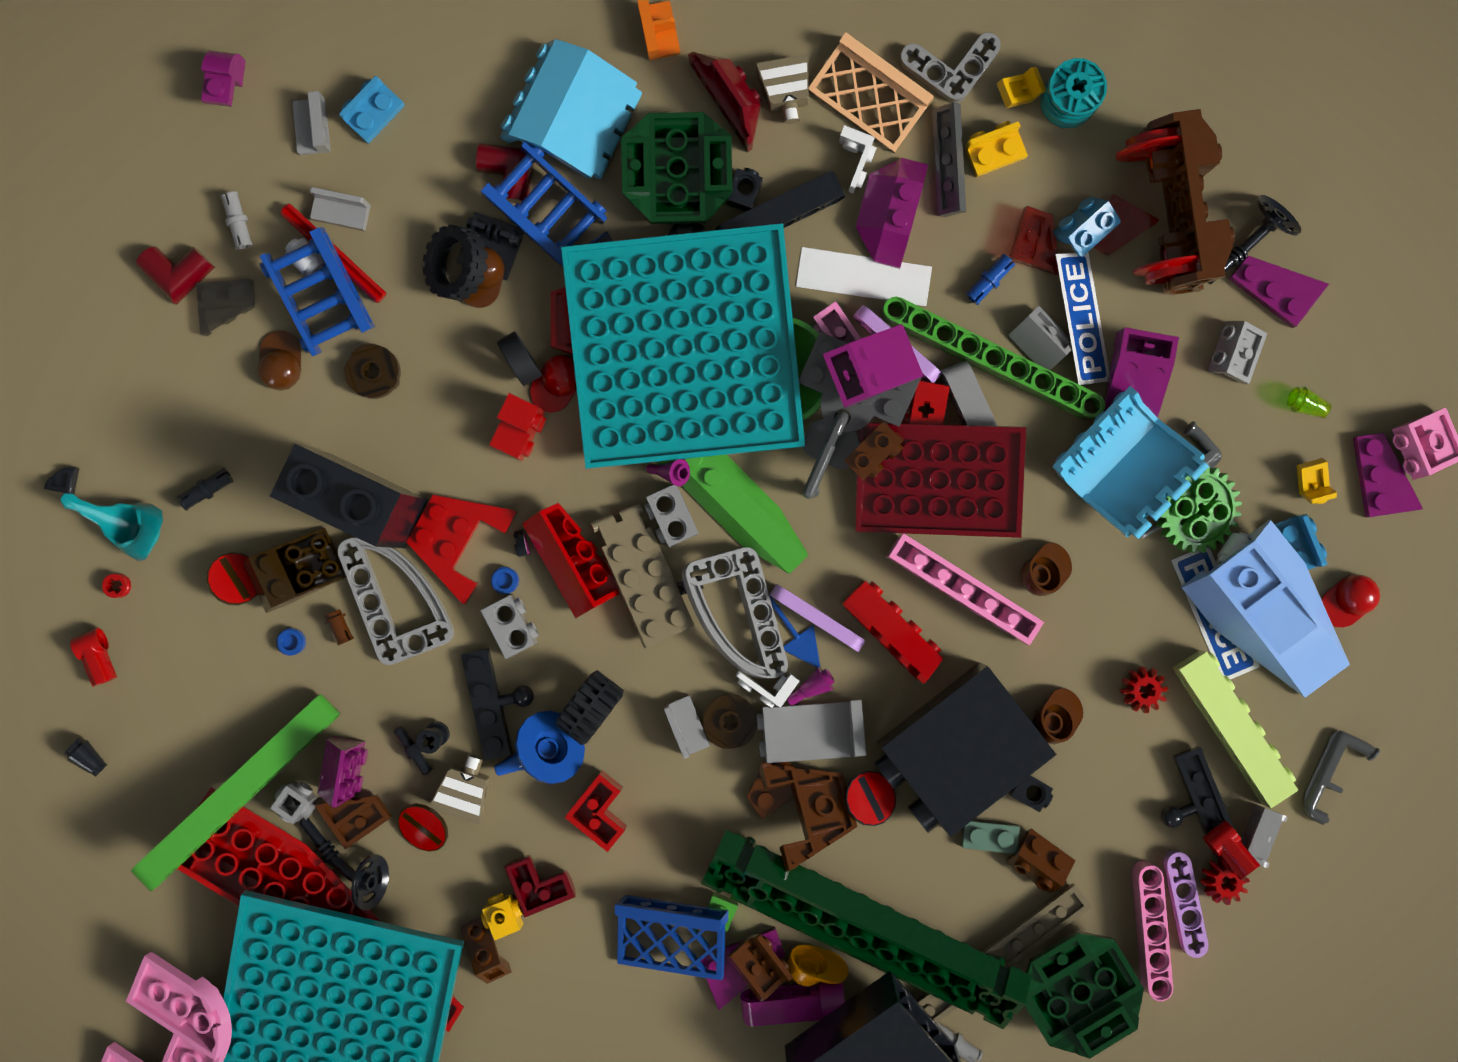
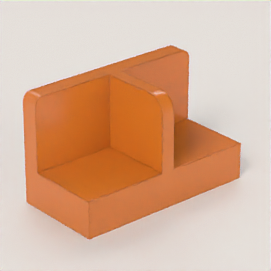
(659, 29)

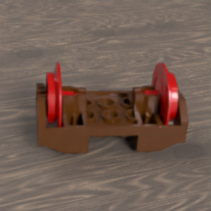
(1179, 154)

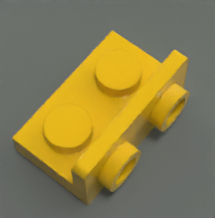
(995, 149)

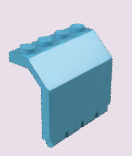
(572, 107)
(1129, 465)

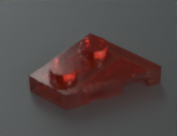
(1132, 224)
(1035, 241)

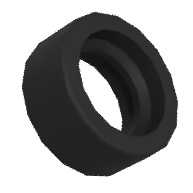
(519, 358)

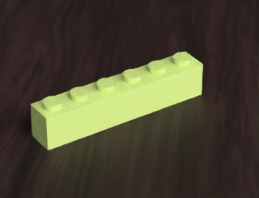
(1235, 728)

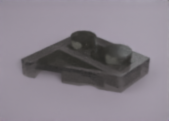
(222, 302)

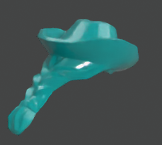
(128, 526)

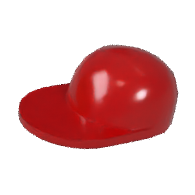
(556, 385)
(1351, 599)

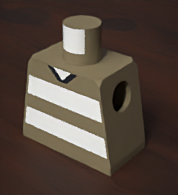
(785, 85)
(463, 791)

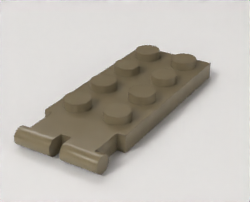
(642, 576)

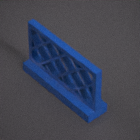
(668, 914)

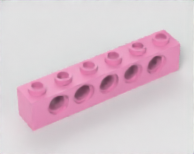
(965, 589)

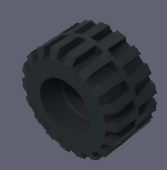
(589, 707)

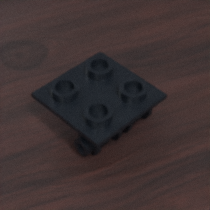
(497, 236)

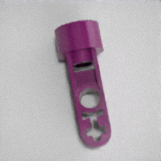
(792, 1004)

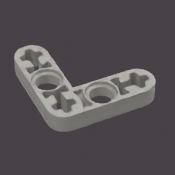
(949, 76)

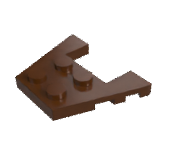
(819, 805)

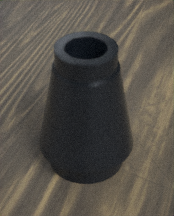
(85, 757)

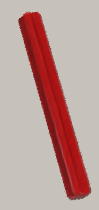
(356, 274)

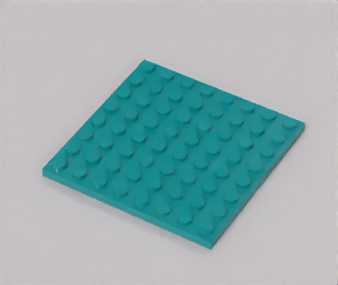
(683, 346)
(335, 986)

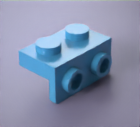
(1087, 225)

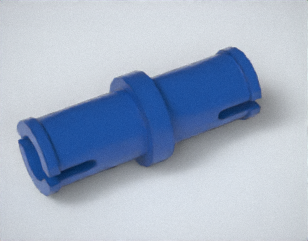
(990, 279)

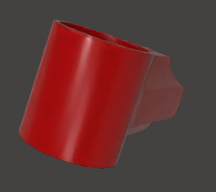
(92, 651)
(1227, 843)

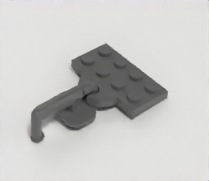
(835, 435)

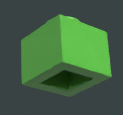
(722, 902)

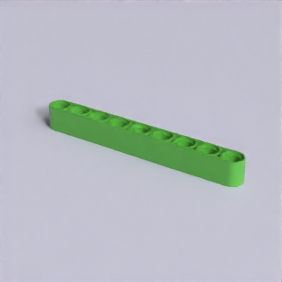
(1005, 359)
(235, 793)

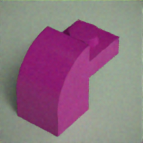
(222, 74)

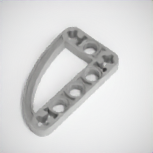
(749, 601)
(382, 612)

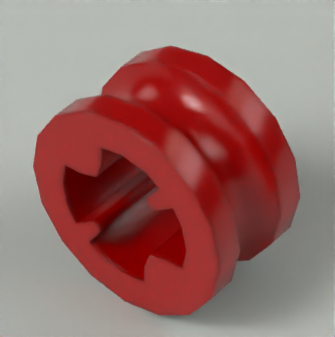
(125, 588)

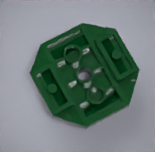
(672, 140)
(1100, 1014)

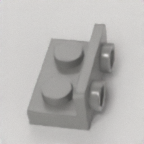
(1238, 351)

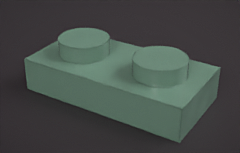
(990, 836)

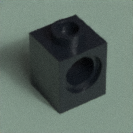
(745, 201)
(1042, 798)

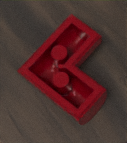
(502, 161)
(171, 278)
(536, 894)

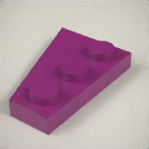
(1278, 289)
(1381, 478)
(732, 983)

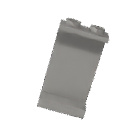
(812, 732)

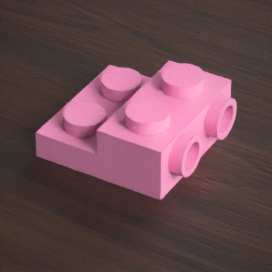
(1427, 444)

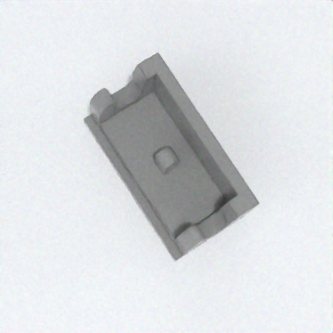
(1261, 833)

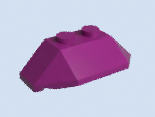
(890, 210)

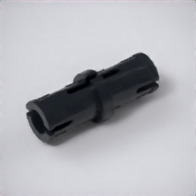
(205, 489)

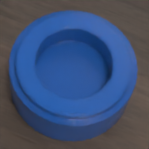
(505, 580)
(291, 641)

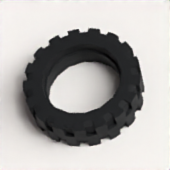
(473, 266)

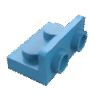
(371, 109)
(1301, 535)

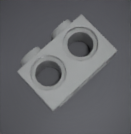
(678, 512)
(503, 630)

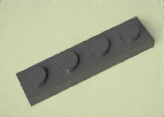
(949, 160)

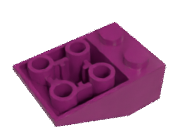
(1144, 363)
(872, 365)
(341, 770)

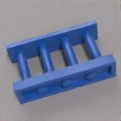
(518, 213)
(331, 269)

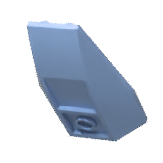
(1271, 610)

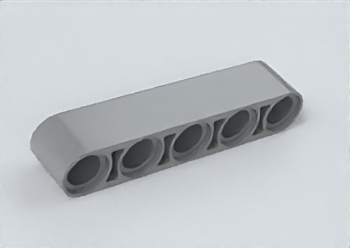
(967, 395)

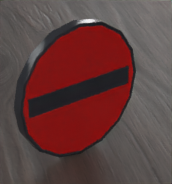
(870, 798)

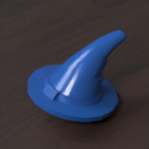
(544, 751)

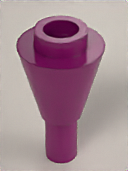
(675, 471)
(817, 683)

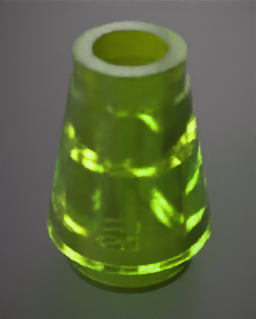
(1307, 402)

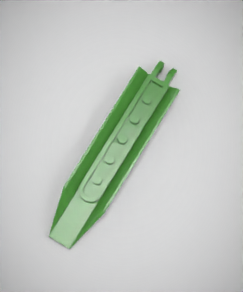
(744, 510)

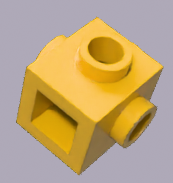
(500, 924)

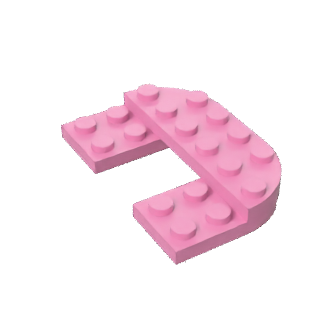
(184, 1007)

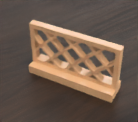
(887, 75)

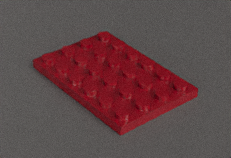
(947, 482)

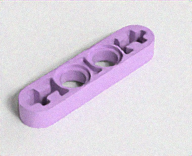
(874, 324)
(817, 617)
(1182, 904)

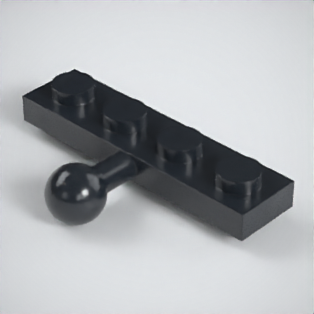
(488, 703)
(1202, 792)

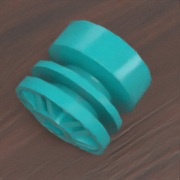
(1069, 107)

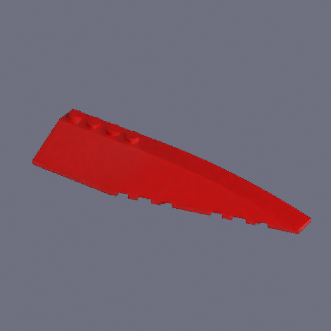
(268, 861)

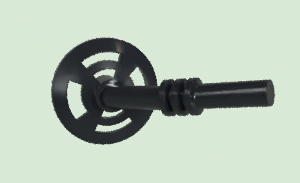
(1274, 219)
(362, 880)

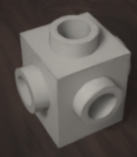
(285, 802)

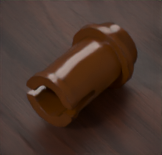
(339, 627)

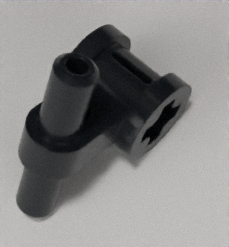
(427, 741)

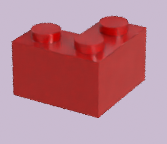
(518, 427)
(591, 812)

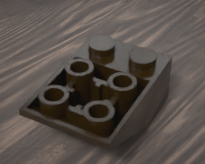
(294, 569)

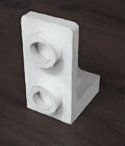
(858, 141)
(783, 688)

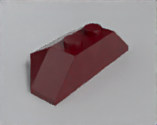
(730, 93)

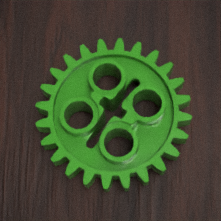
(1200, 510)

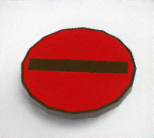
(229, 580)
(423, 827)

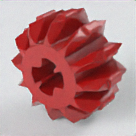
(1137, 697)
(1216, 889)

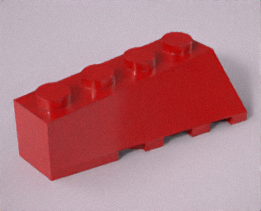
(571, 560)
(892, 631)

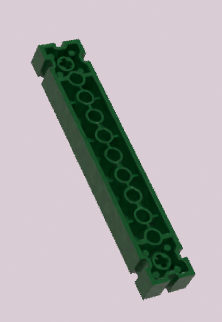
(867, 930)

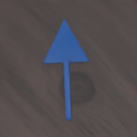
(803, 645)

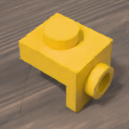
(1021, 88)
(1314, 481)

